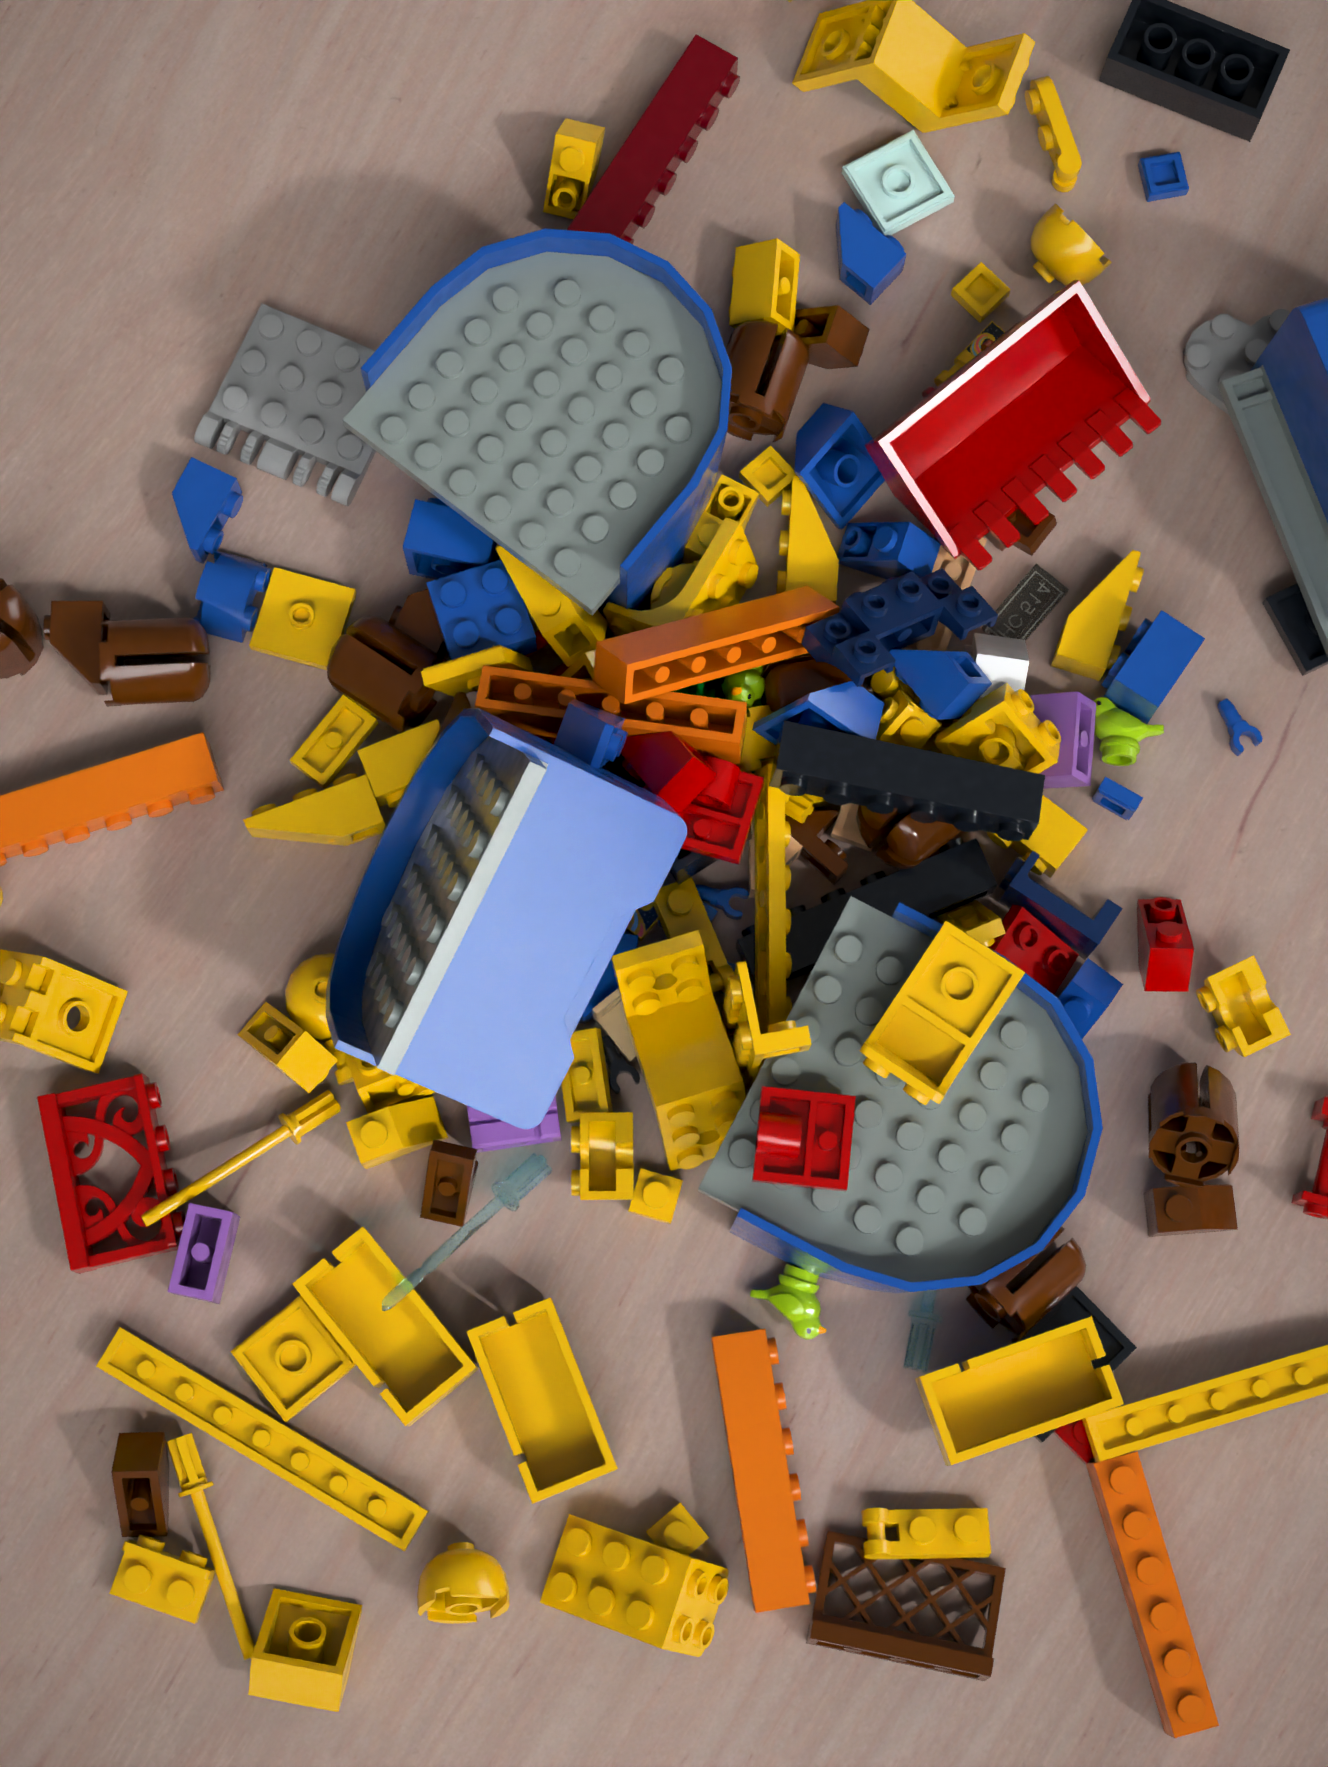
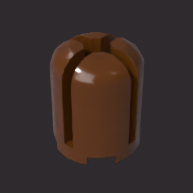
(763, 378)
(24, 634)
(154, 640)
(382, 672)
(797, 677)
(907, 839)
(1203, 1123)
(1034, 1295)

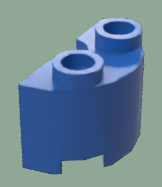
(228, 595)

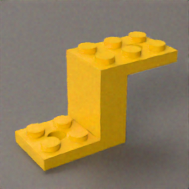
(914, 63)
(680, 1046)

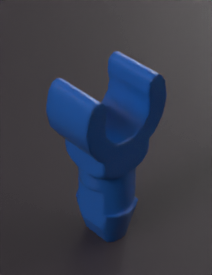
(1237, 727)
(721, 898)

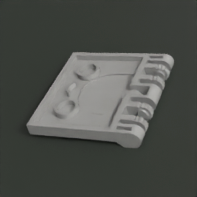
(293, 391)

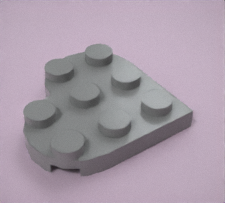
(1226, 349)

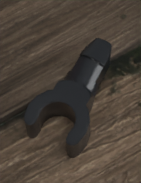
(617, 1064)

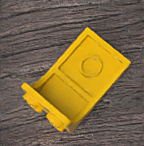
(715, 584)
(940, 1014)
(635, 1587)

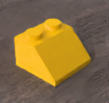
(304, 1650)

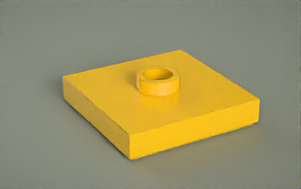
(301, 618)
(465, 672)
(293, 1358)

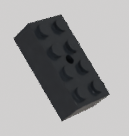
(1194, 65)

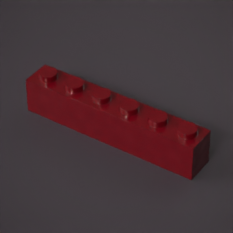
(660, 142)

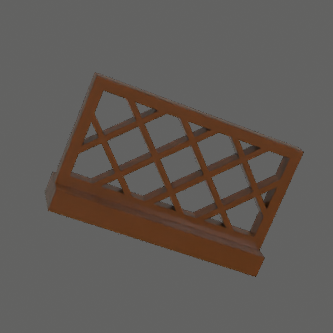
(898, 1645)

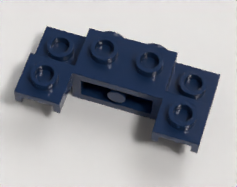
(892, 618)

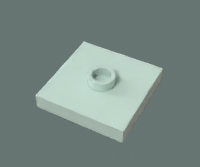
(898, 184)

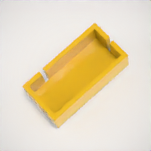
(396, 1346)
(1018, 1391)
(542, 1400)

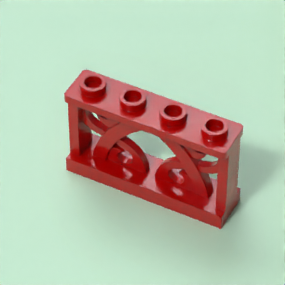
(62, 1136)

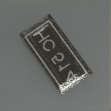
(1027, 605)

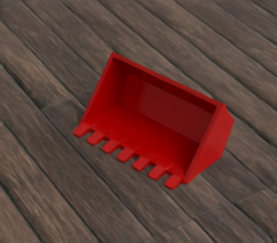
(1013, 426)

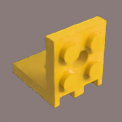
(36, 1004)

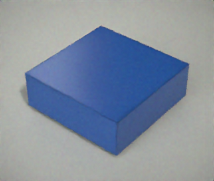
(1163, 176)
(1116, 798)

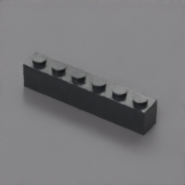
(907, 778)
(931, 887)

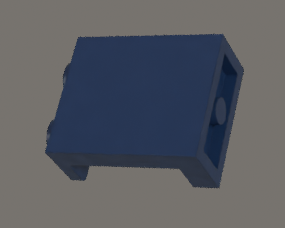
(1057, 915)

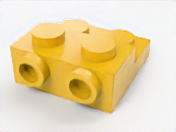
(1003, 733)

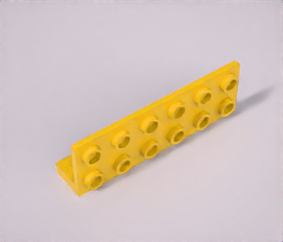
(741, 1020)

